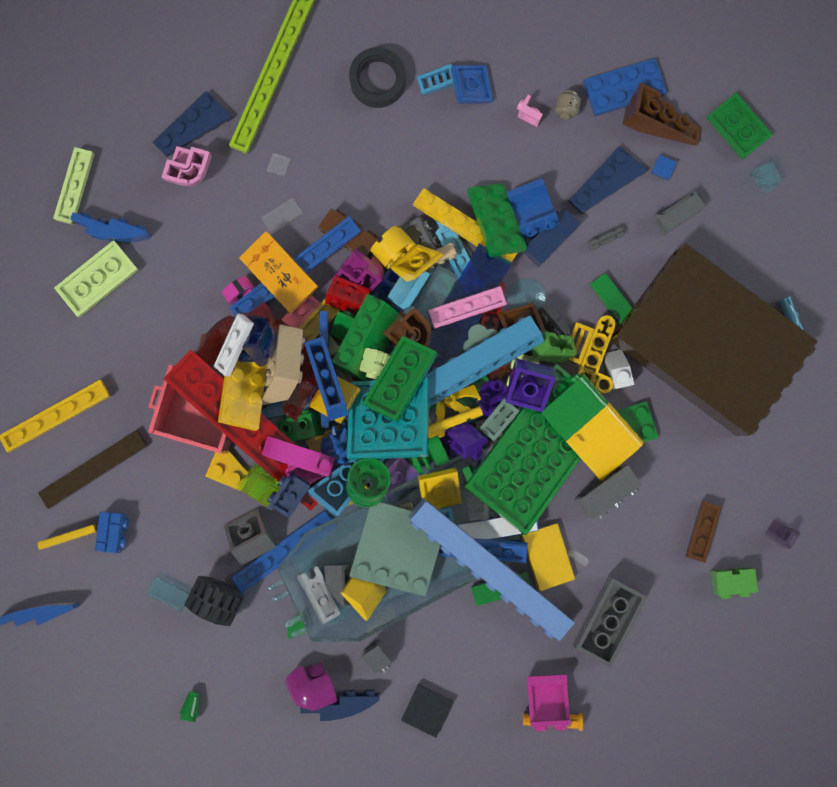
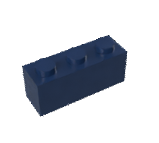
(550, 240)

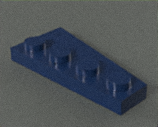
(192, 124)
(610, 177)

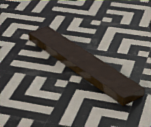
(92, 469)

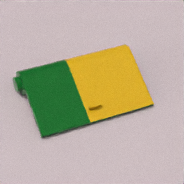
(592, 426)

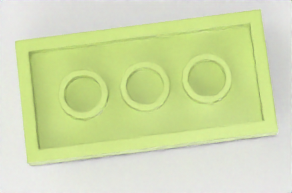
(96, 279)

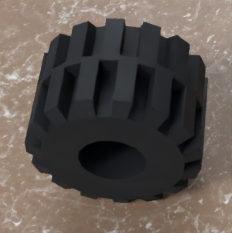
(214, 600)

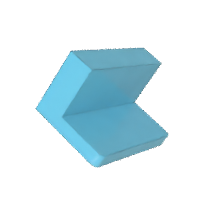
(405, 292)

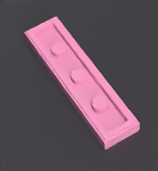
(467, 307)

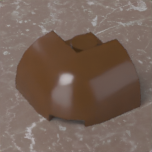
(410, 325)

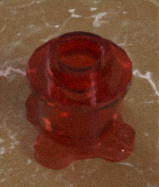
(498, 373)

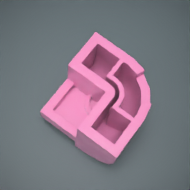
(187, 166)

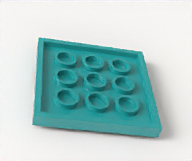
(382, 438)

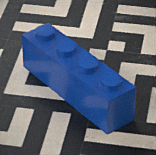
(326, 378)

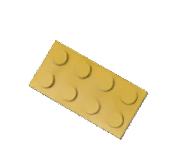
(243, 396)

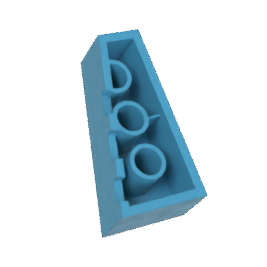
(332, 491)

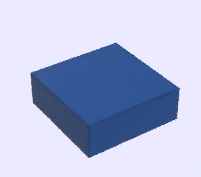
(663, 167)

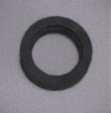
(371, 55)

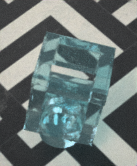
(766, 177)

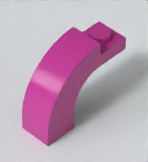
(298, 456)

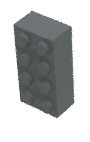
(609, 621)

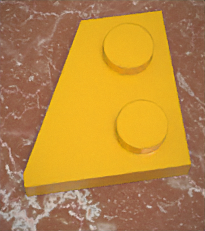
(226, 469)

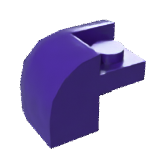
(463, 440)

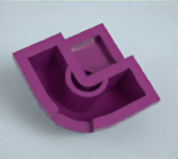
(361, 270)
(310, 687)

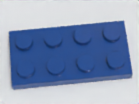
(615, 88)

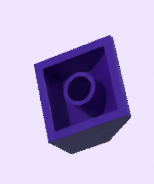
(530, 385)

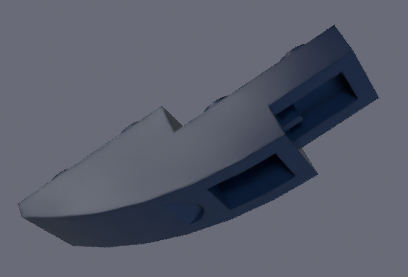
(349, 705)

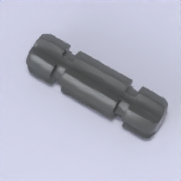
(606, 238)

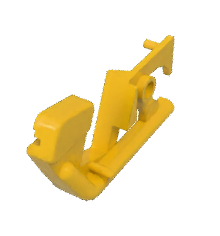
(465, 412)

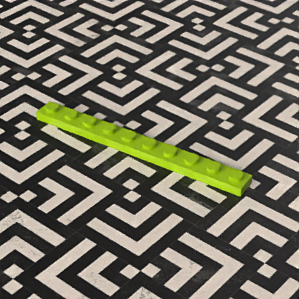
(270, 75)

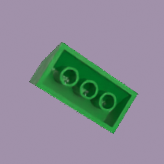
(364, 333)

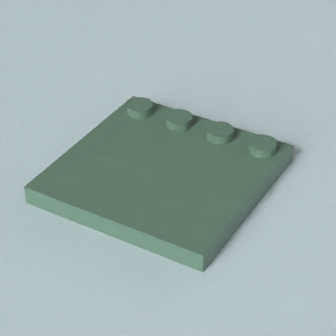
(394, 551)

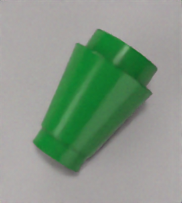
(190, 708)

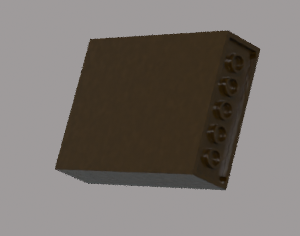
(713, 341)

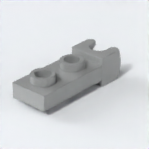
(319, 595)

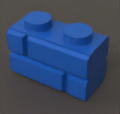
(111, 532)

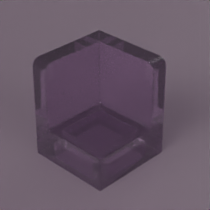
(782, 534)

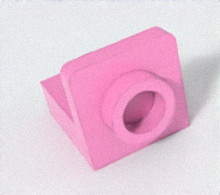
(529, 114)

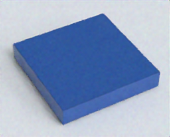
(471, 84)

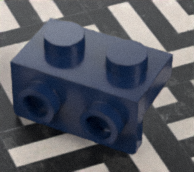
(289, 495)

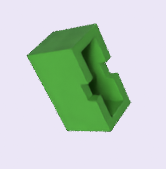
(554, 348)
(730, 583)

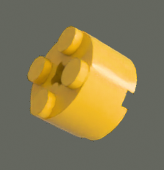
(392, 246)

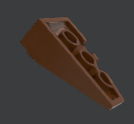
(656, 117)

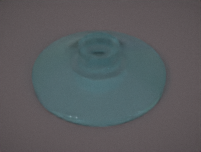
(527, 286)

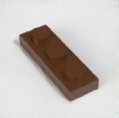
(703, 531)

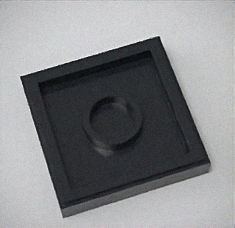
(427, 710)

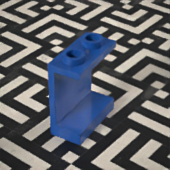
(533, 208)

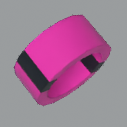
(237, 289)

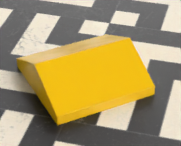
(415, 262)
(363, 596)

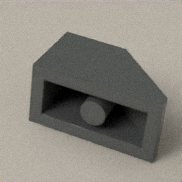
(377, 657)

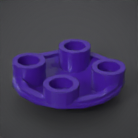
(491, 395)

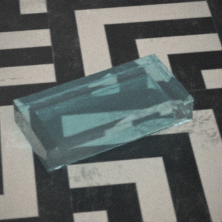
(168, 593)

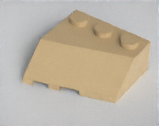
(284, 365)

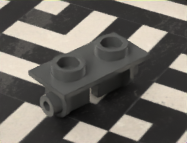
(548, 317)

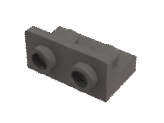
(421, 233)

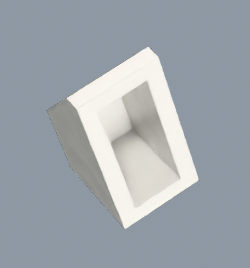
(618, 369)

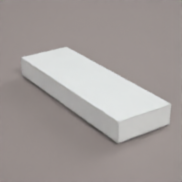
(233, 344)

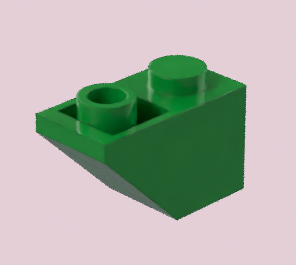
(341, 325)

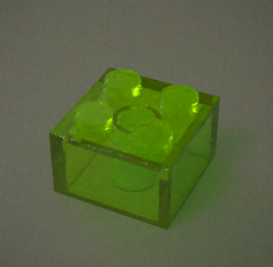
(258, 484)

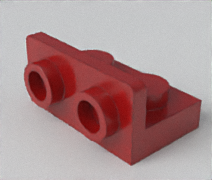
(346, 295)

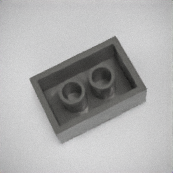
(608, 492)

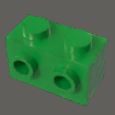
(306, 426)

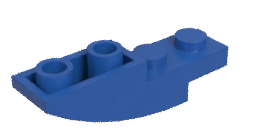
(115, 230)

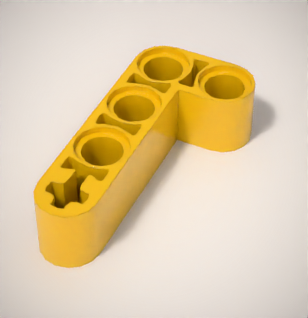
(598, 353)

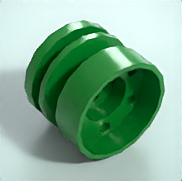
(435, 452)
(368, 471)

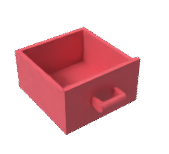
(182, 422)

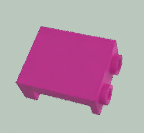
(548, 702)

